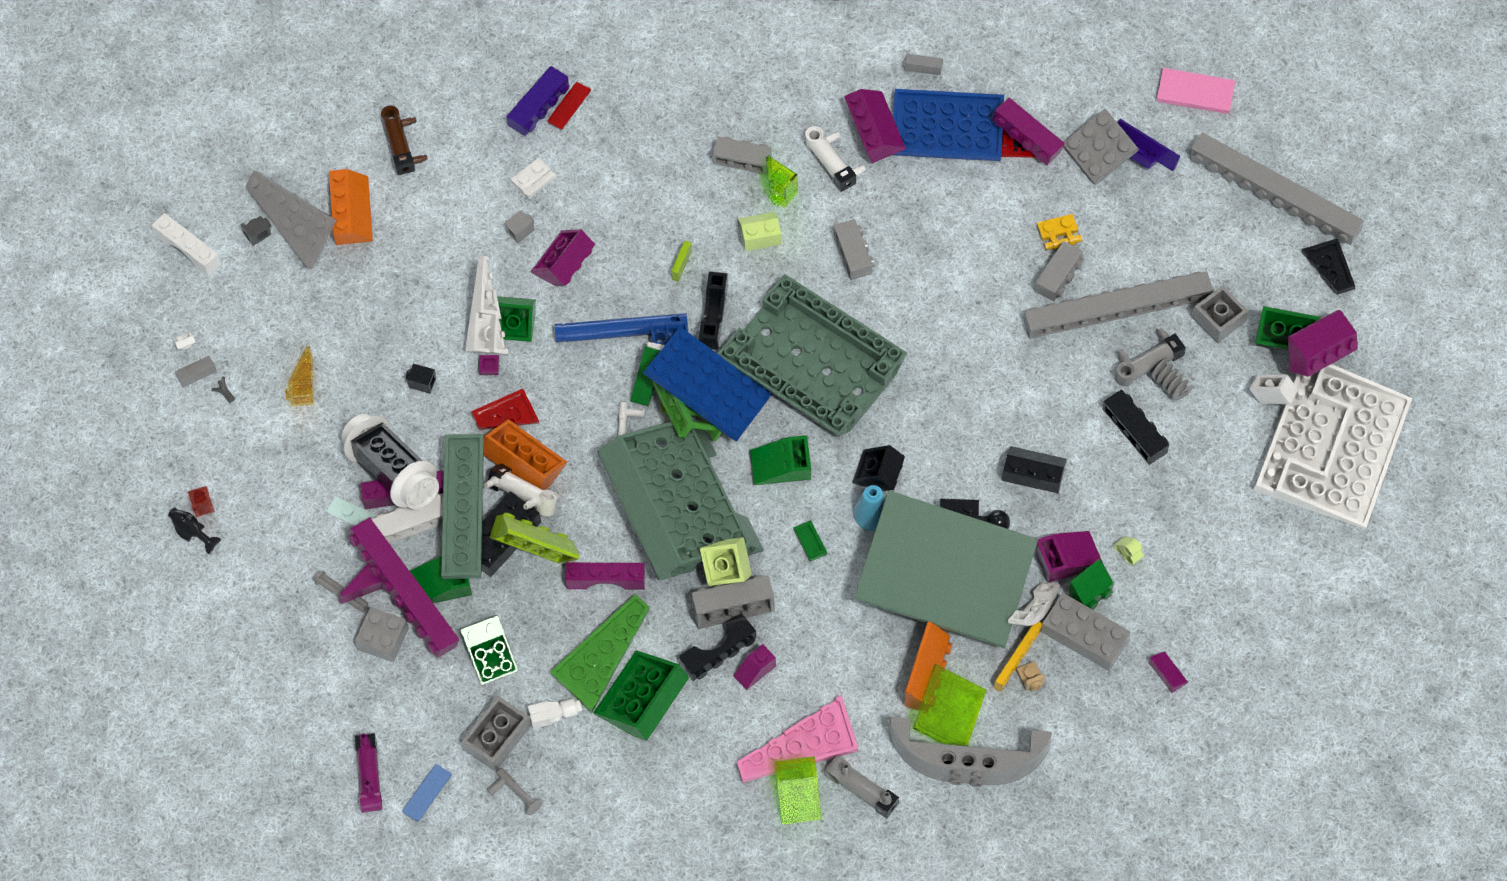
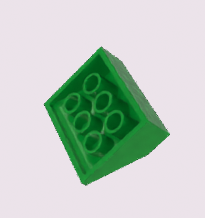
(642, 694)

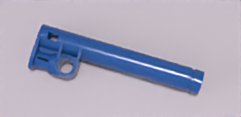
(659, 326)

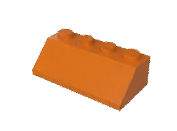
(350, 207)
(523, 454)
(932, 651)

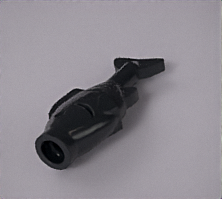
(188, 527)

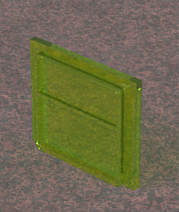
(949, 708)

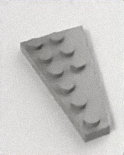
(297, 220)

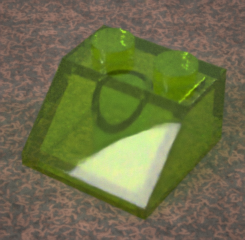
(781, 182)

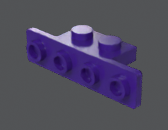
(1149, 149)

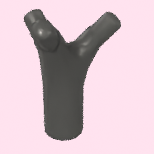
(224, 390)

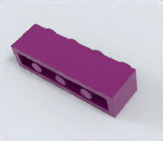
(1028, 131)

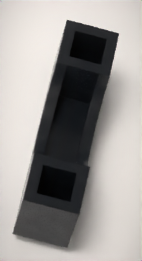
(714, 309)
(698, 661)

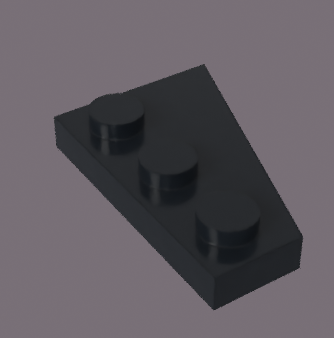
(1331, 265)

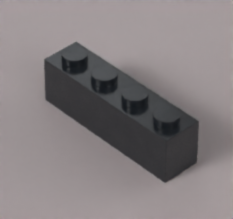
(1135, 426)

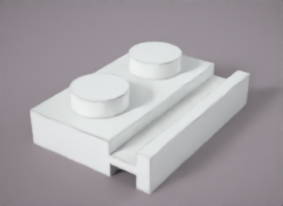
(533, 178)

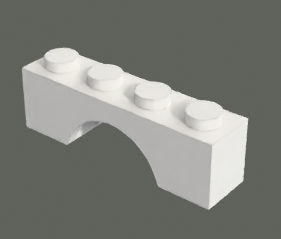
(198, 252)

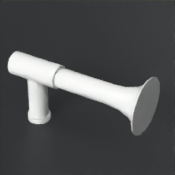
(623, 413)

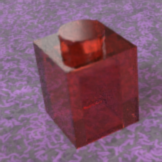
(201, 501)

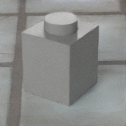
(519, 226)

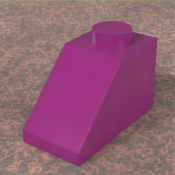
(755, 667)

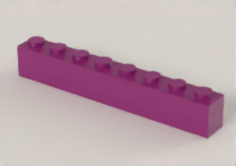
(403, 587)

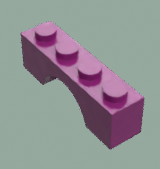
(586, 574)

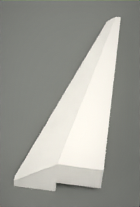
(484, 323)

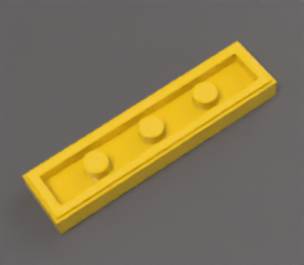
(1017, 656)

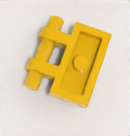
(1059, 227)

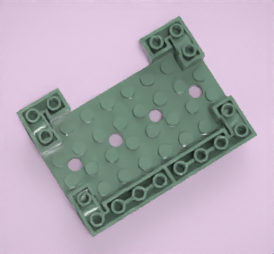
(659, 502)

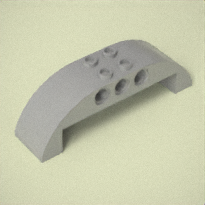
(965, 763)

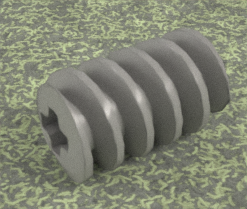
(1170, 381)

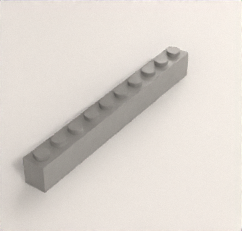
(1276, 189)
(1117, 304)

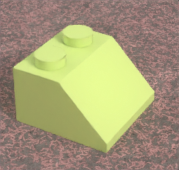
(760, 231)
(726, 562)

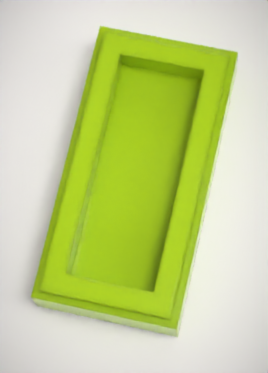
(681, 260)

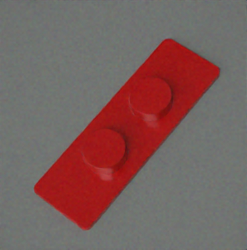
(569, 105)

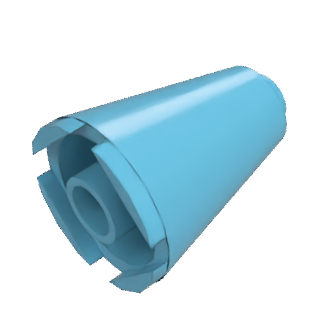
(869, 508)

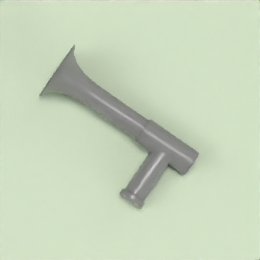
(532, 804)

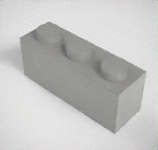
(741, 155)
(853, 249)
(1059, 271)

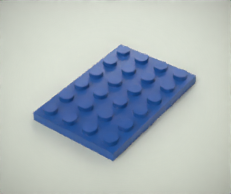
(948, 124)
(707, 384)

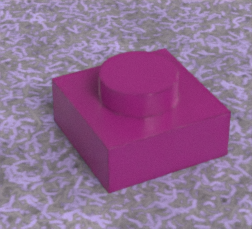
(489, 365)

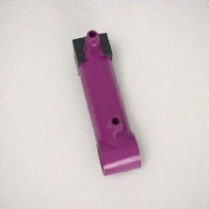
(368, 772)

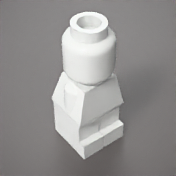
(551, 712)

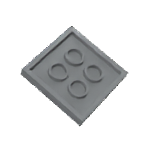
(1100, 146)

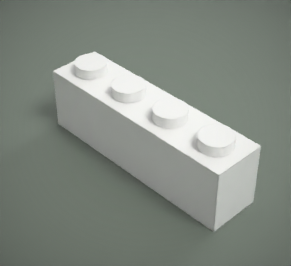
(407, 521)

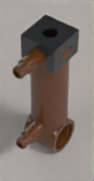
(397, 140)

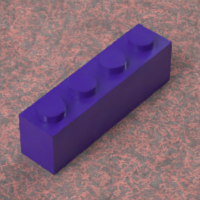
(538, 101)

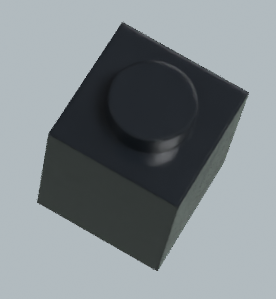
(421, 378)

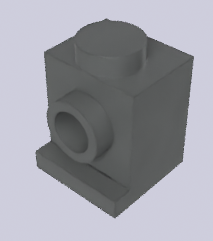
(256, 230)

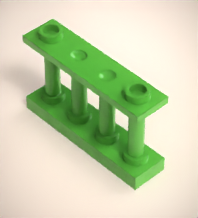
(680, 415)

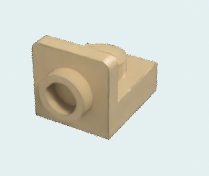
(1031, 677)

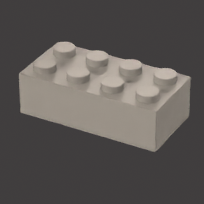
(728, 601)
(1085, 631)

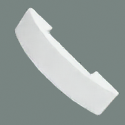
(1037, 609)

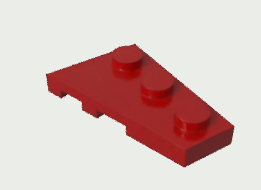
(513, 407)

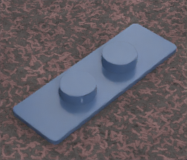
(427, 792)

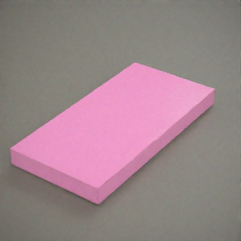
(1196, 90)

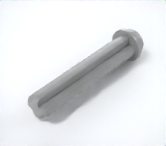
(336, 588)

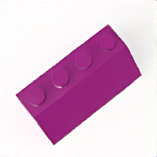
(874, 123)
(1321, 344)

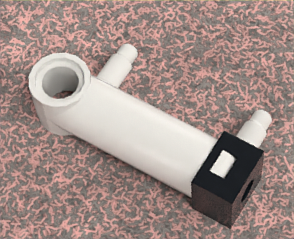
(843, 175)
(543, 500)

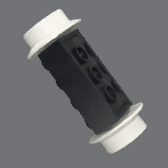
(390, 461)

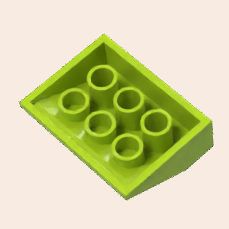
(534, 539)

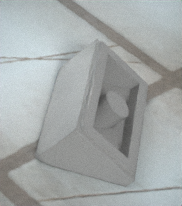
(923, 64)
(195, 371)

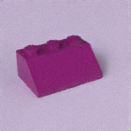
(564, 257)

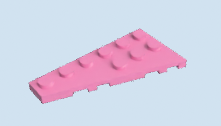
(819, 735)

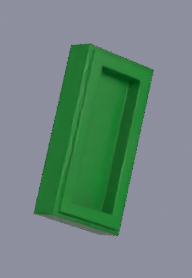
(810, 541)

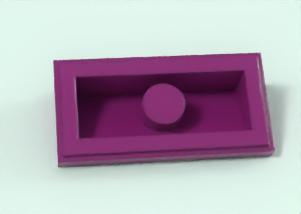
(1167, 671)

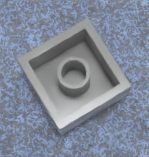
(1220, 313)
(381, 634)

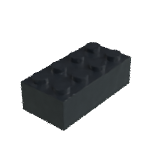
(494, 552)

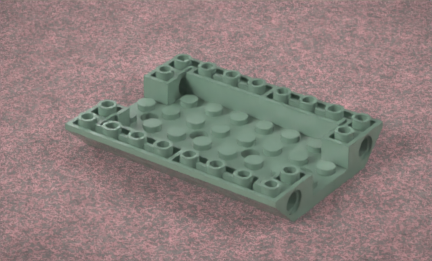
(827, 340)

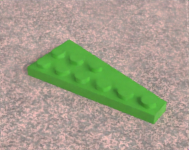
(595, 660)

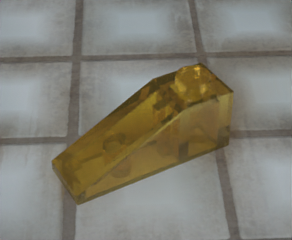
(301, 382)

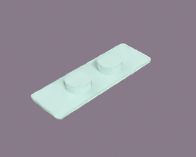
(349, 511)

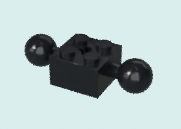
(971, 509)

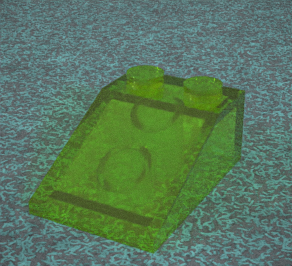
(797, 790)

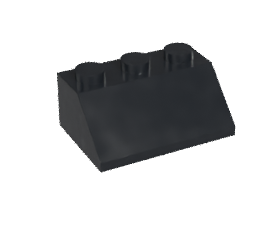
(1034, 469)

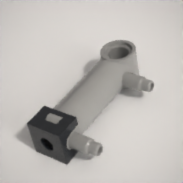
(1171, 349)
(842, 773)

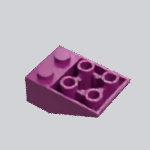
(1066, 554)

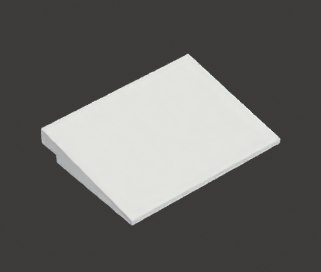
(1333, 445)

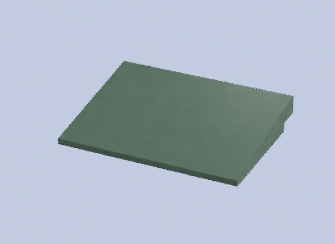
(946, 569)

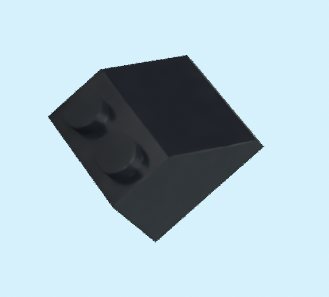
(879, 467)

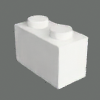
(1274, 389)

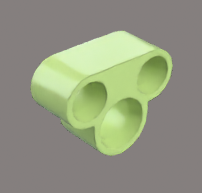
(1130, 549)

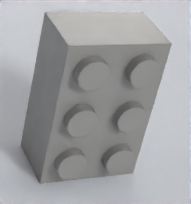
(496, 733)

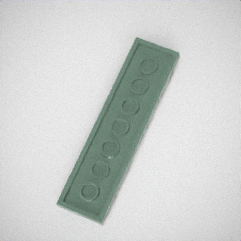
(462, 506)

